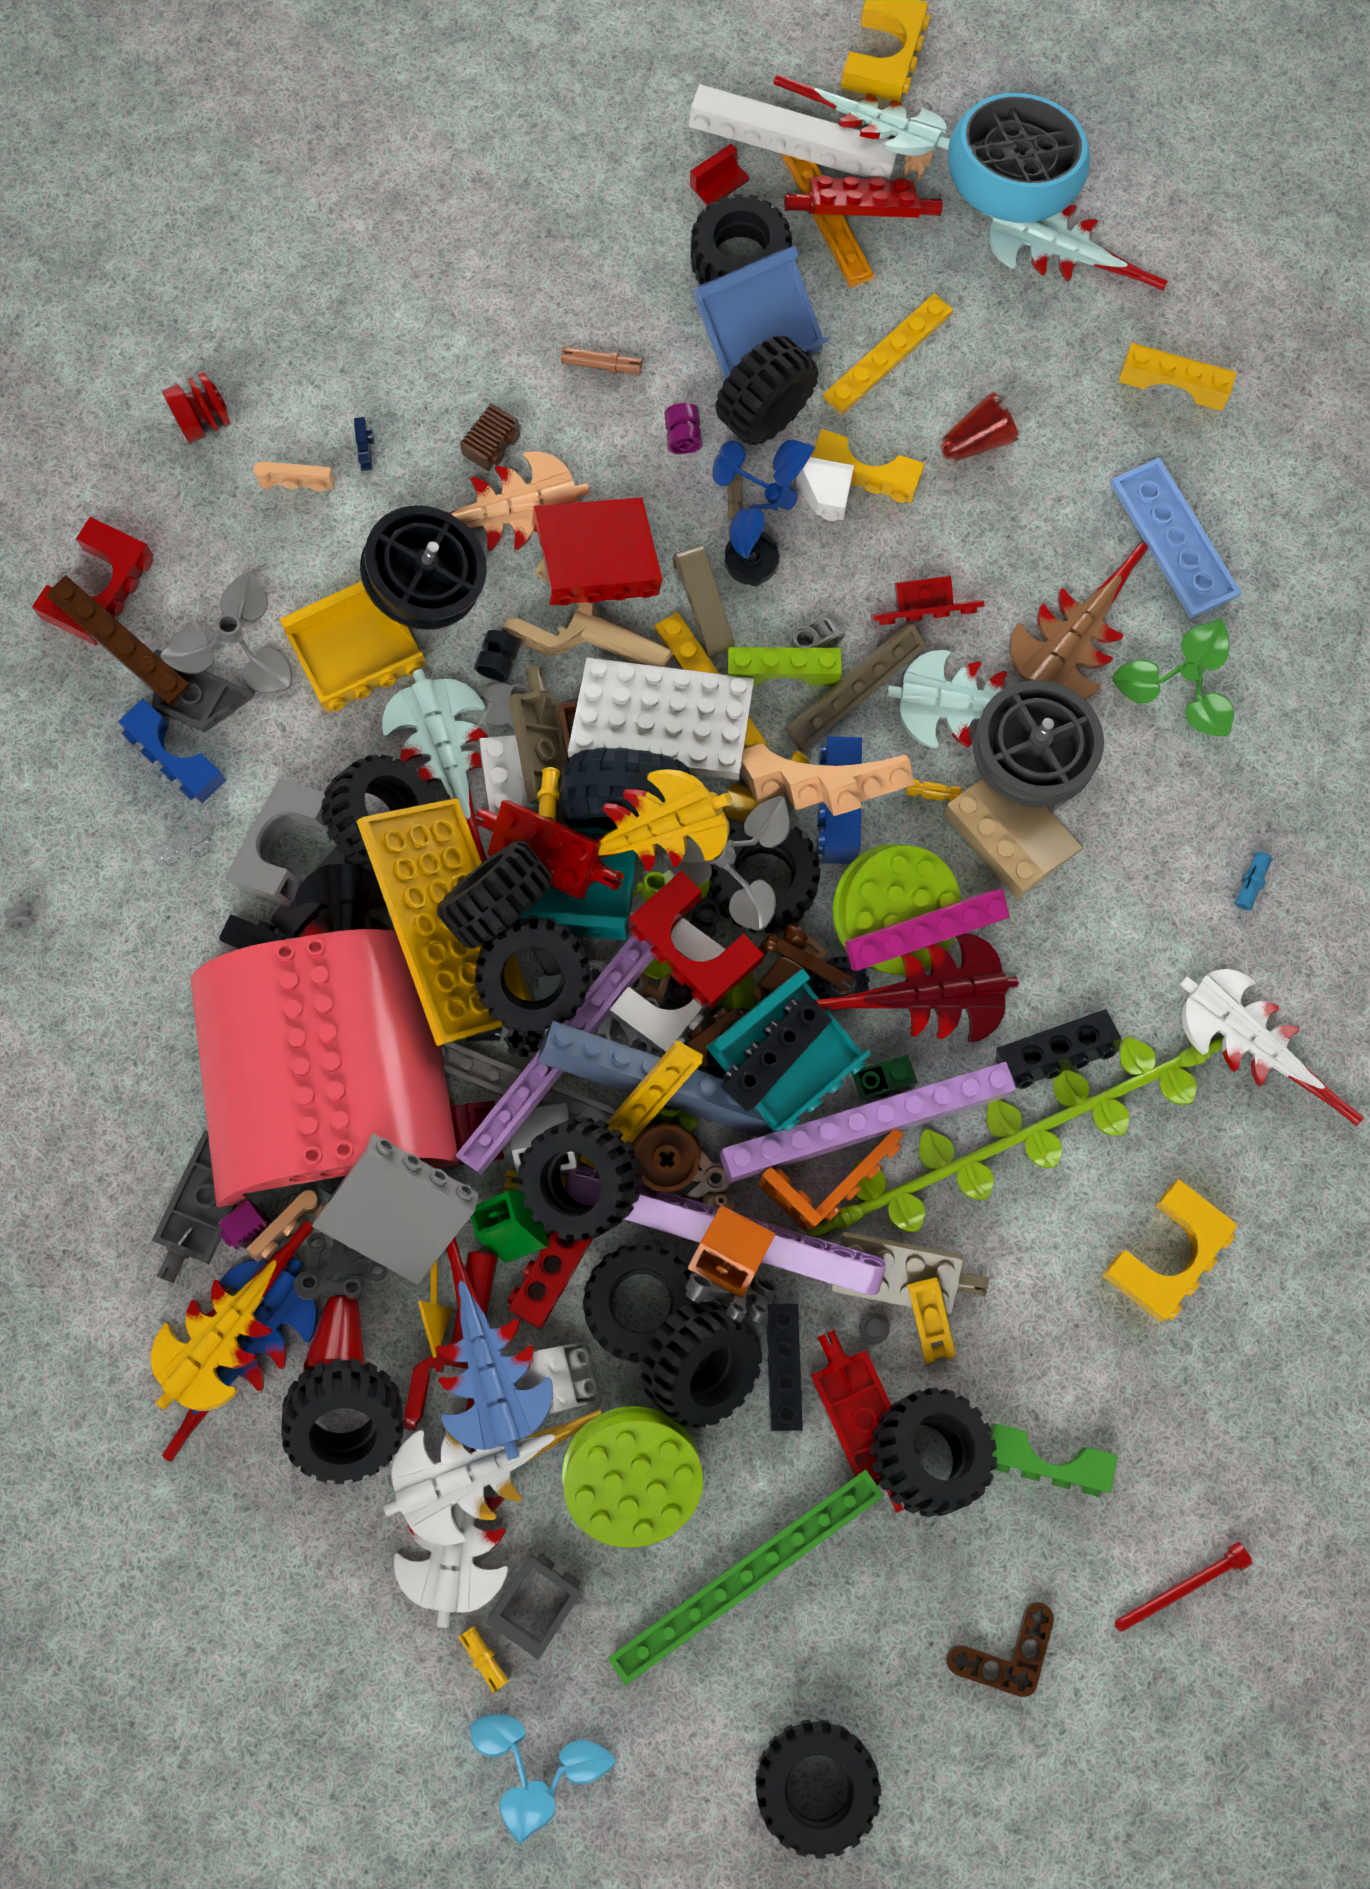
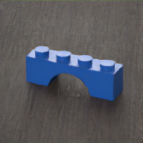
(195, 773)

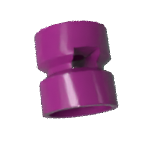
(683, 428)

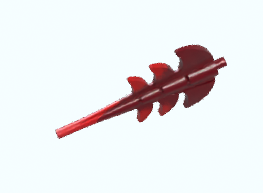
(974, 986)

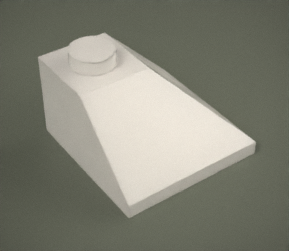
(826, 487)

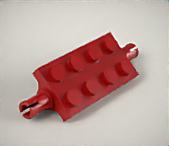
(862, 198)
(564, 852)
(852, 1403)

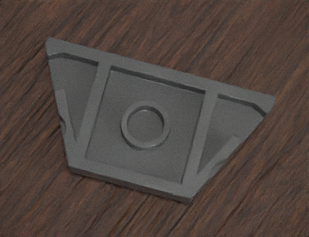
(205, 702)

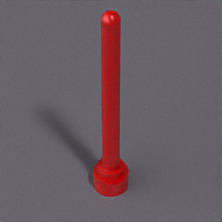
(1234, 1559)

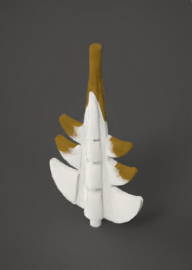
(430, 1489)

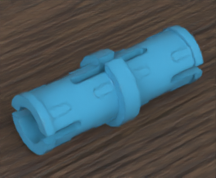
(1253, 881)

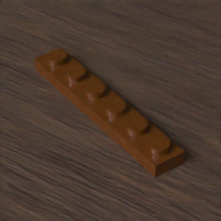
(118, 640)

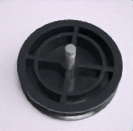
(423, 567)

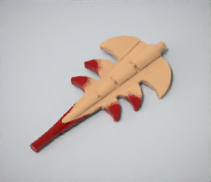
(515, 504)

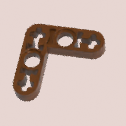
(1018, 1662)

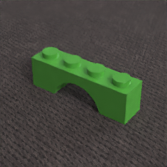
(1089, 1468)

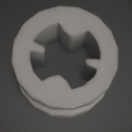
(18, 917)

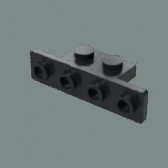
(244, 933)

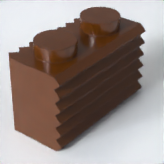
(490, 437)

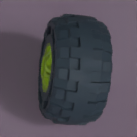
(602, 777)

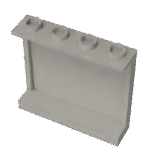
(396, 1209)

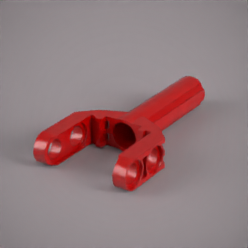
(481, 1272)

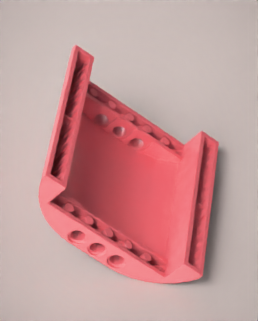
(313, 1054)

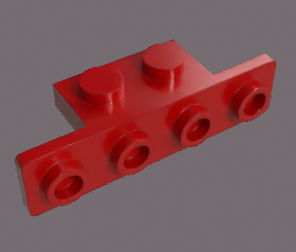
(925, 597)

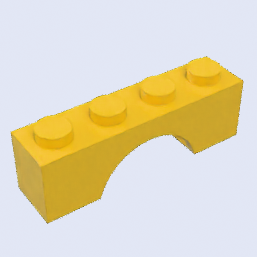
(1204, 382)
(896, 479)

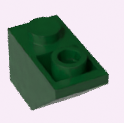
(885, 1078)

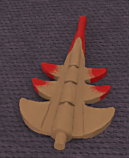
(1070, 640)

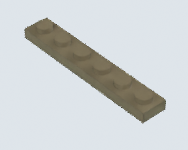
(855, 687)

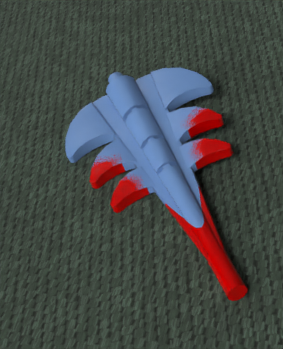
(500, 1410)

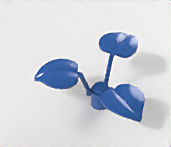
(787, 463)

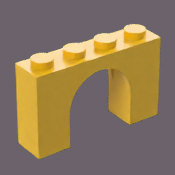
(888, 76)
(1207, 1232)

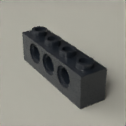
(1066, 1037)
(784, 1367)

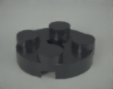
(753, 572)

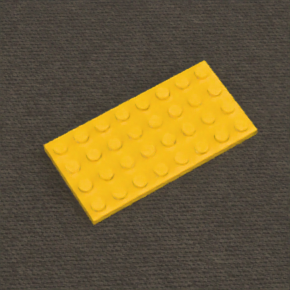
(417, 862)

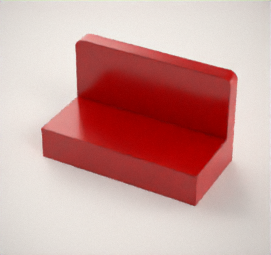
(718, 176)

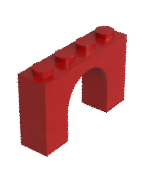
(128, 561)
(707, 979)

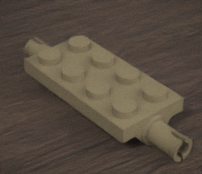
(538, 734)
(913, 1264)

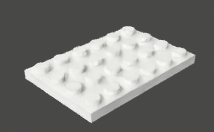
(666, 712)

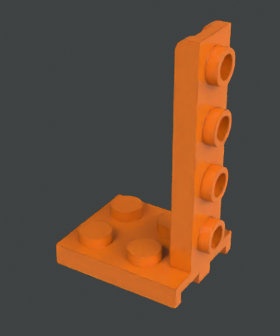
(798, 1204)

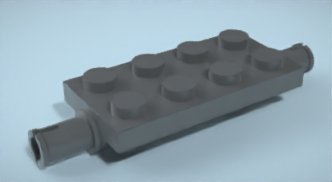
(192, 1216)

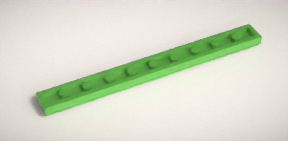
(745, 1577)

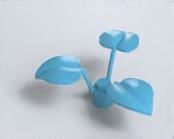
(533, 1806)

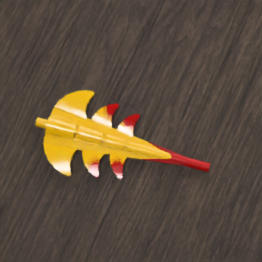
(687, 812)
(189, 1369)

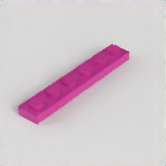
(926, 929)

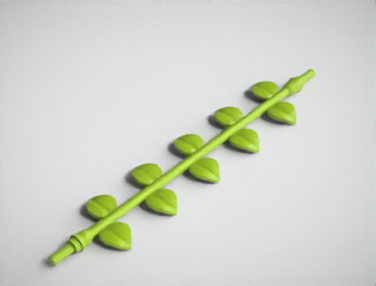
(1040, 1146)

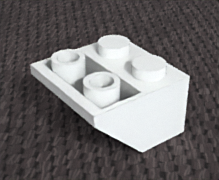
(570, 1374)

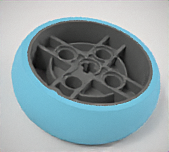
(1020, 153)

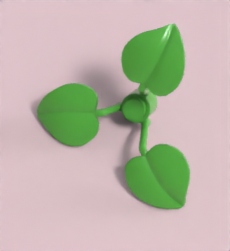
(1204, 648)

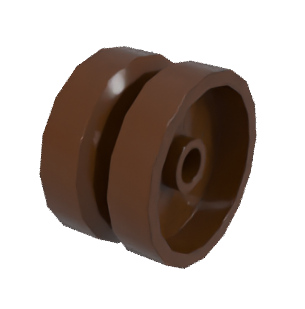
(678, 1168)

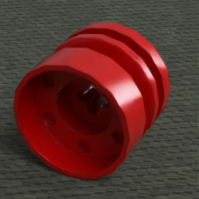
(196, 407)

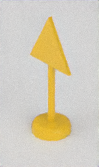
(434, 1316)

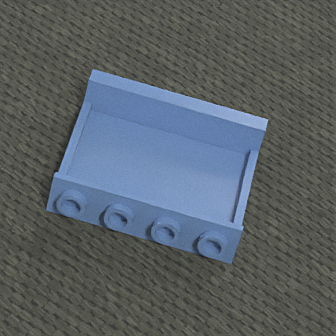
(756, 305)

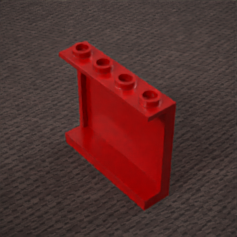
(597, 551)

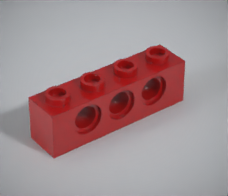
(539, 1310)

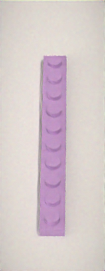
(539, 1078)

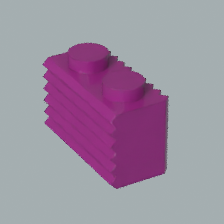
(243, 1225)

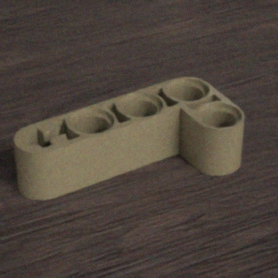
(704, 600)

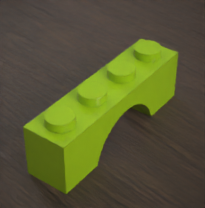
(809, 665)

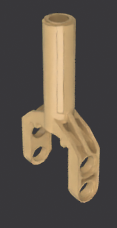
(589, 627)

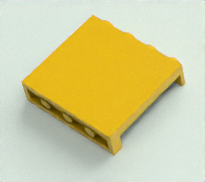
(350, 647)

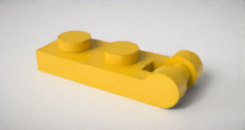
(931, 1320)

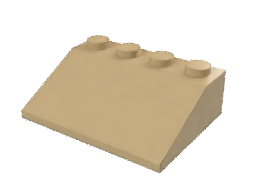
(1012, 839)

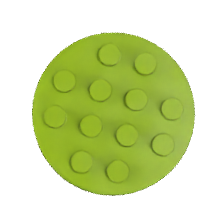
(888, 888)
(632, 1477)

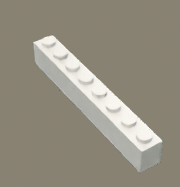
(790, 133)

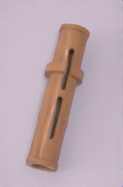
(600, 360)

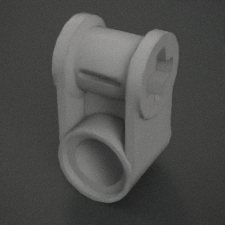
(819, 633)

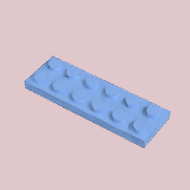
(1175, 538)

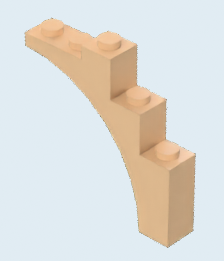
(807, 784)

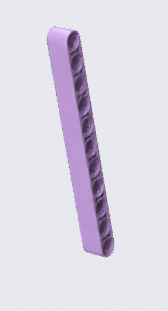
(787, 1251)

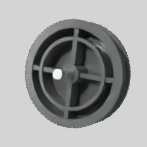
(1038, 743)

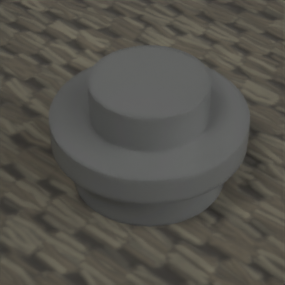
(874, 1328)

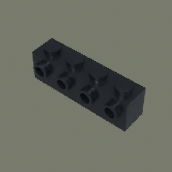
(775, 1053)

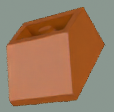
(731, 1251)

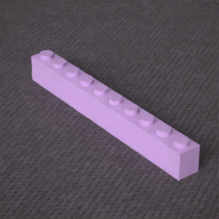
(867, 1122)

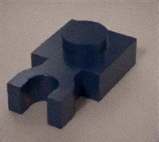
(364, 437)

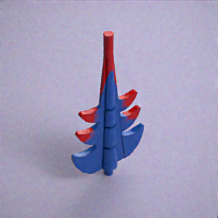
(278, 1307)

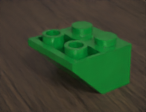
(508, 1227)

